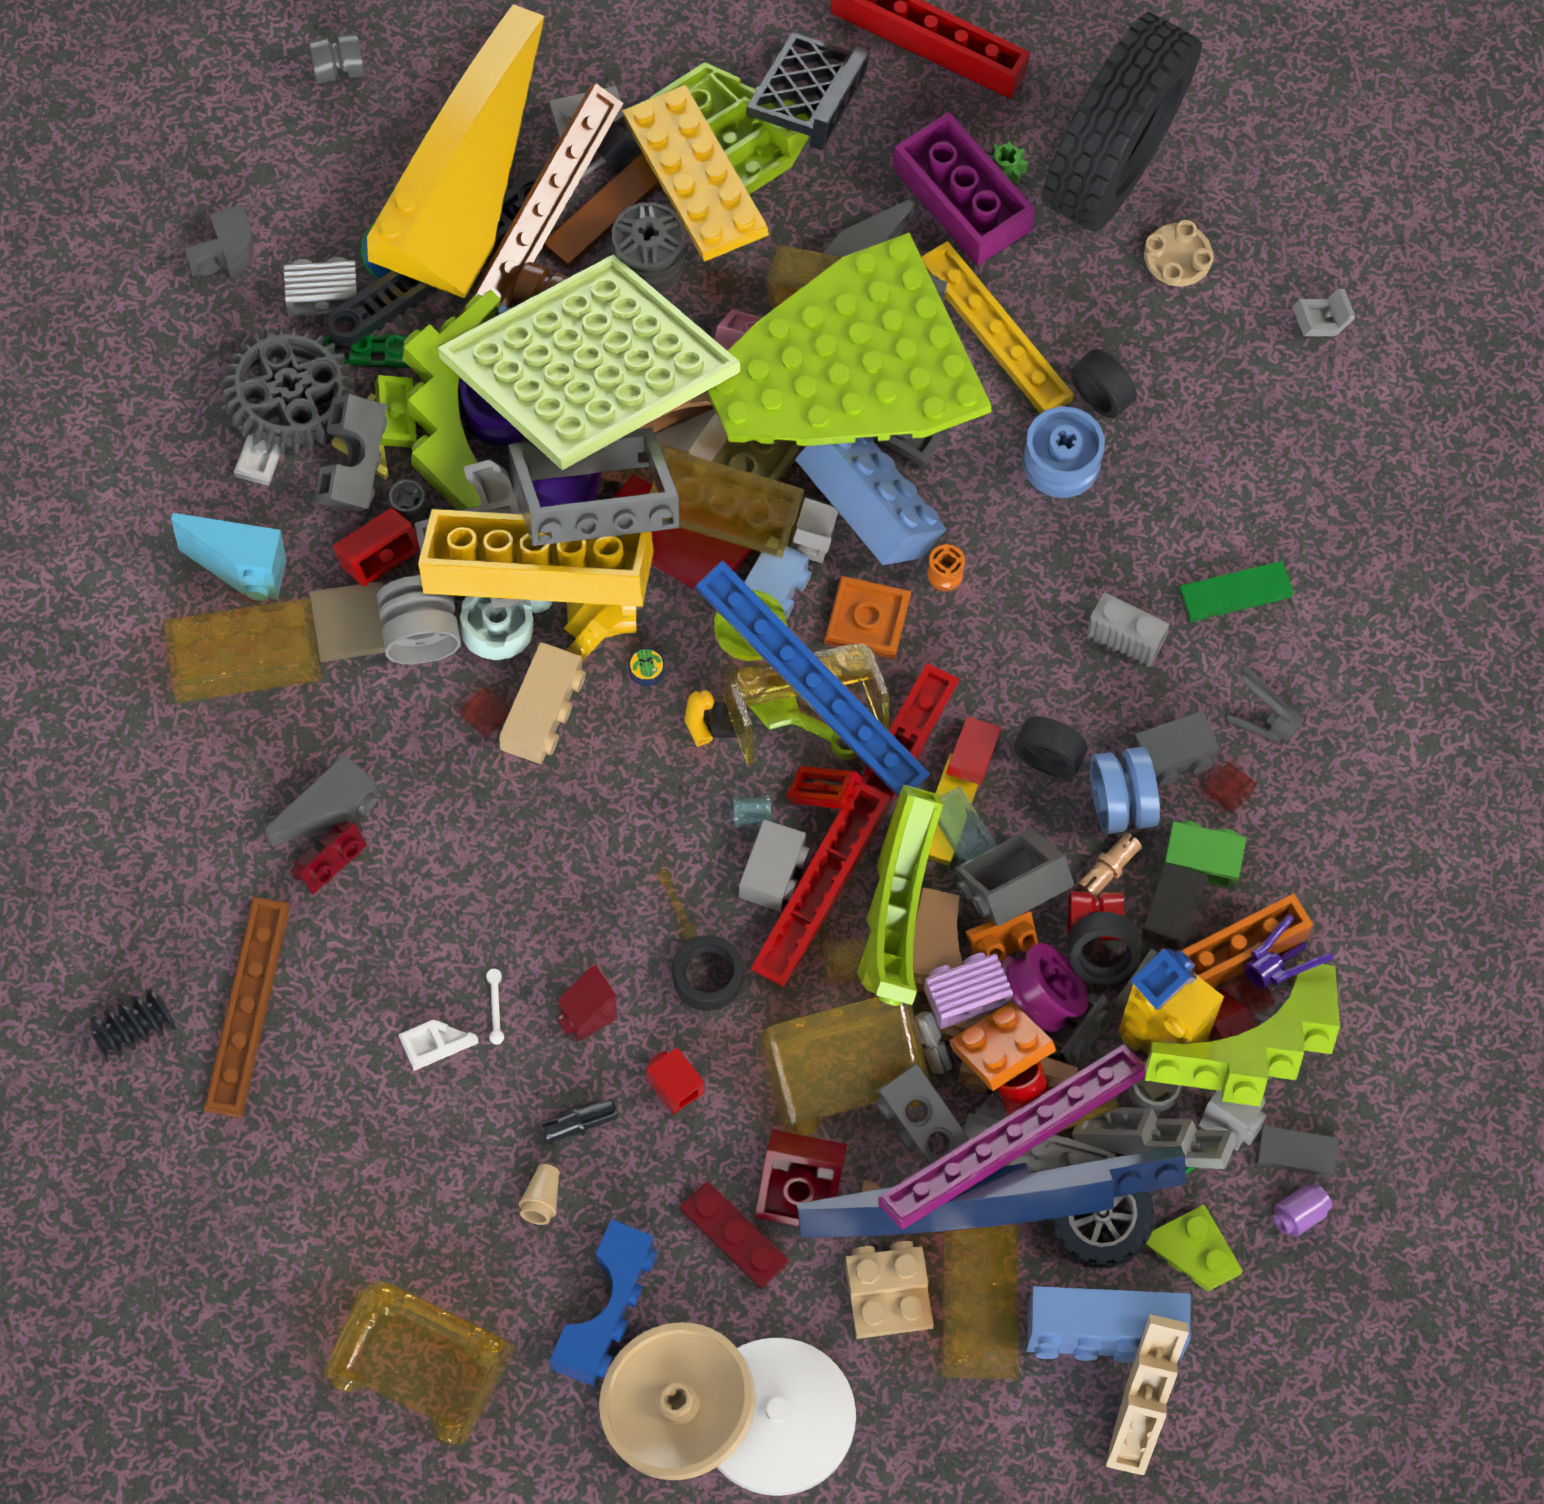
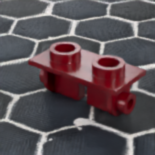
(340, 847)

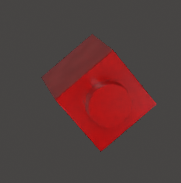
(674, 1079)

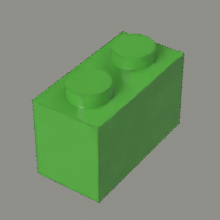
(1206, 852)

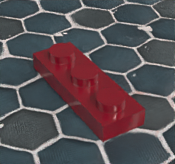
(734, 1235)

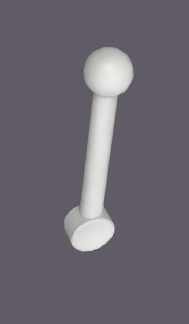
(494, 977)

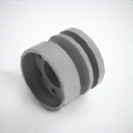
(416, 624)

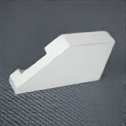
(434, 1042)

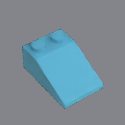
(237, 553)

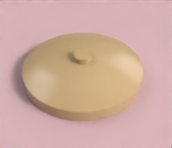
(677, 1401)

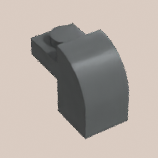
(230, 248)

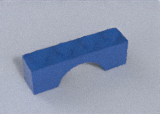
(585, 1346)

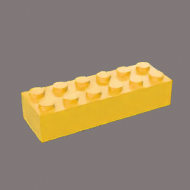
(495, 559)

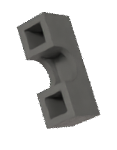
(360, 426)

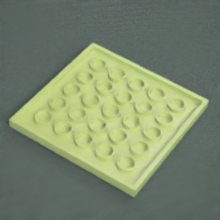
(588, 361)

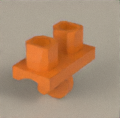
(1003, 939)

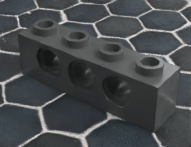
(914, 1085)

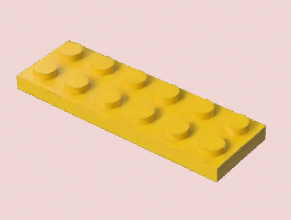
(695, 173)

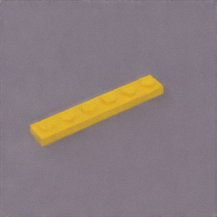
(997, 330)

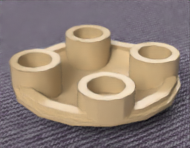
(1178, 254)

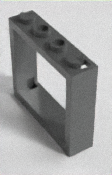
(595, 517)

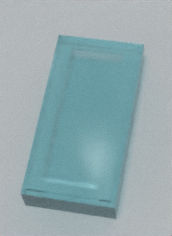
(963, 826)

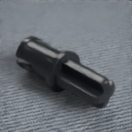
(579, 1120)

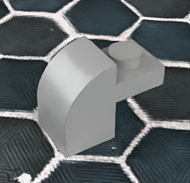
(814, 528)

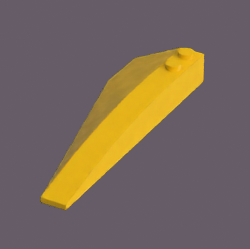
(453, 190)

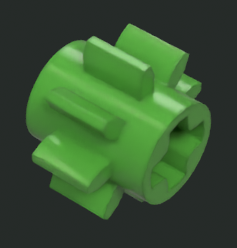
(1009, 161)

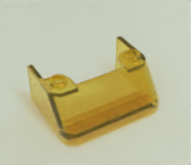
(763, 684)

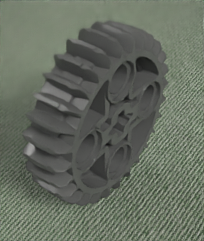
(272, 390)

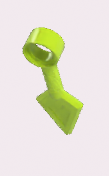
(786, 712)

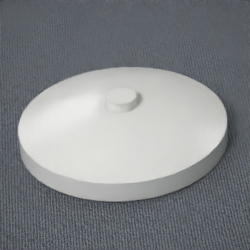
(799, 1419)

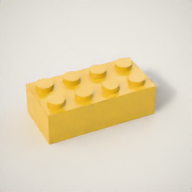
(1182, 1020)

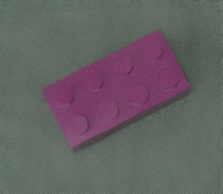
(963, 188)

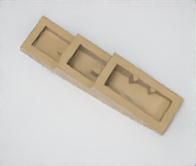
(1146, 1395)

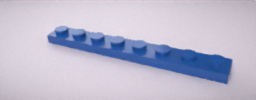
(811, 679)

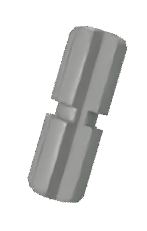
(935, 1051)

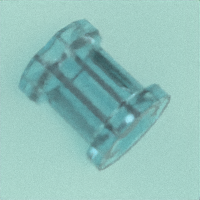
(751, 810)

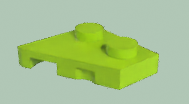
(1196, 1248)

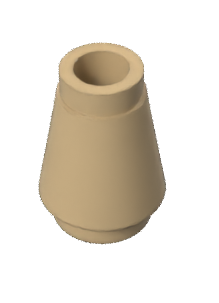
(540, 1197)

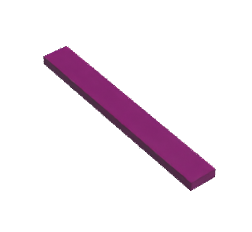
(1012, 1137)

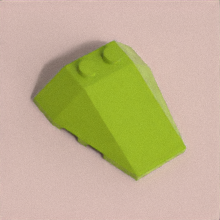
(753, 146)

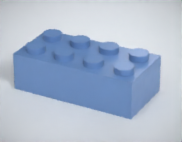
(873, 498)
(1096, 1321)

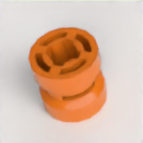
(944, 576)

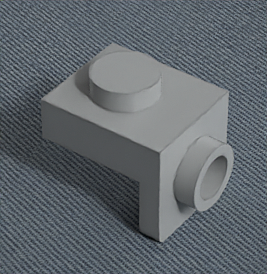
(1324, 316)

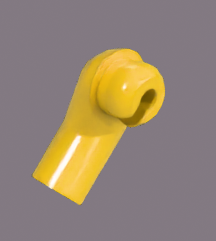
(694, 716)

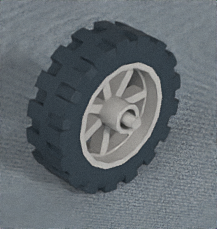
(1113, 1252)

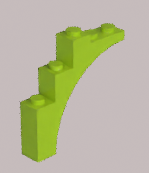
(436, 405)
(888, 955)
(1273, 1049)

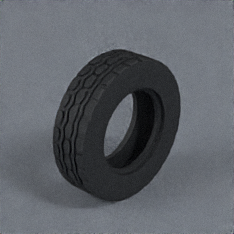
(1121, 121)

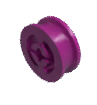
(1047, 987)

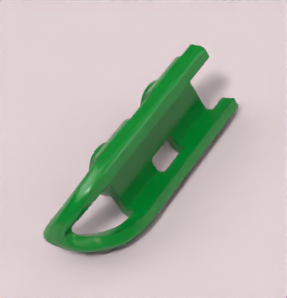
(361, 352)

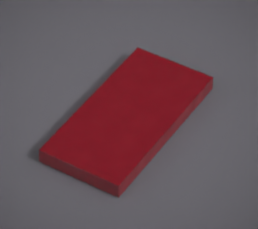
(682, 552)

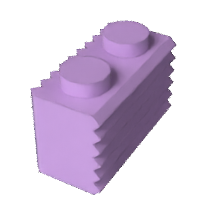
(967, 989)

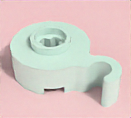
(498, 632)

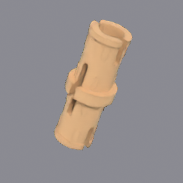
(1109, 865)

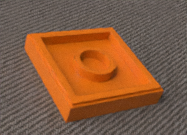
(868, 616)

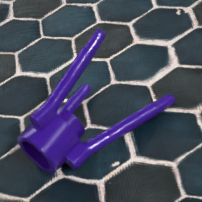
(1269, 967)

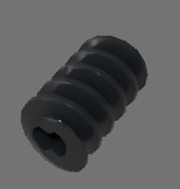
(130, 1024)

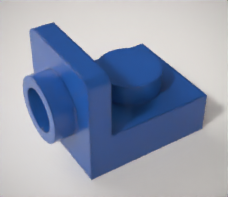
(1164, 977)

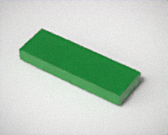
(1235, 591)

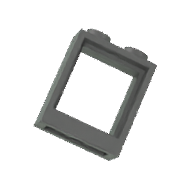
(1005, 861)

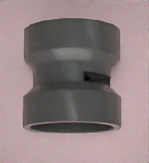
(406, 494)

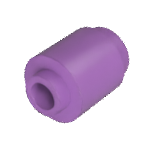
(1302, 1210)

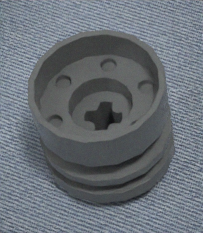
(655, 261)

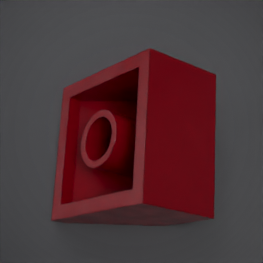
(798, 1172)

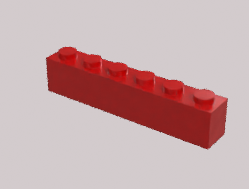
(941, 40)

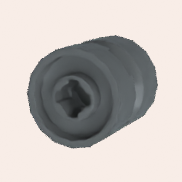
(336, 58)

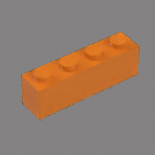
(1227, 951)

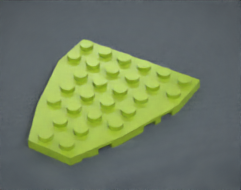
(852, 358)

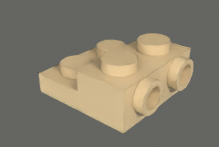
(888, 1290)

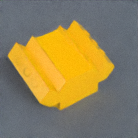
(594, 622)

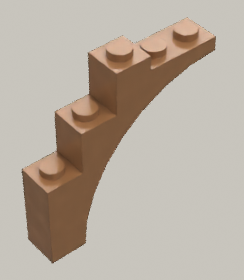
(937, 946)

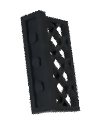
(833, 95)

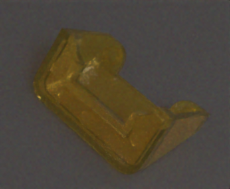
(838, 1059)
(419, 1358)

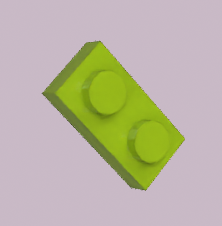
(400, 425)

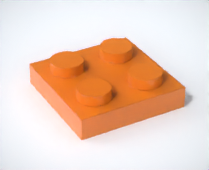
(1002, 1045)

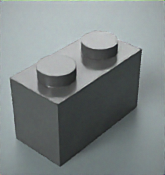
(1179, 747)

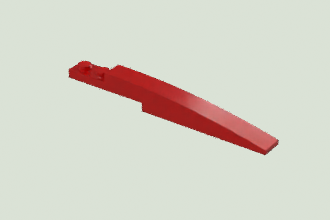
(850, 834)

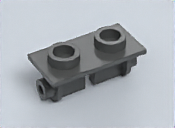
(1076, 1043)

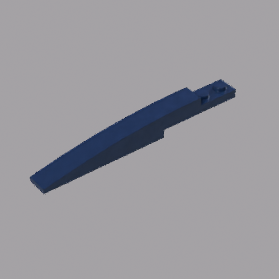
(1004, 1197)

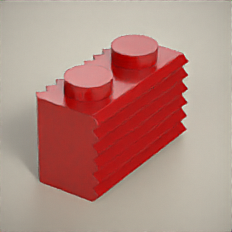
(377, 547)

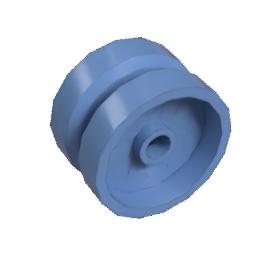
(1063, 452)
(1124, 790)

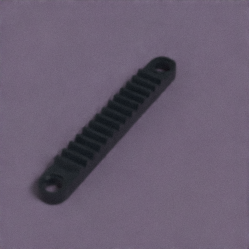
(398, 292)

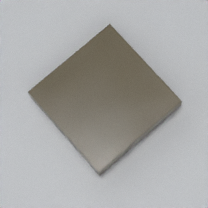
(347, 621)

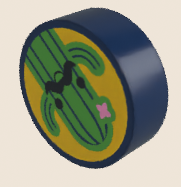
(646, 666)

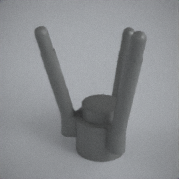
(1283, 720)

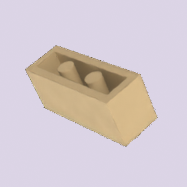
(542, 703)

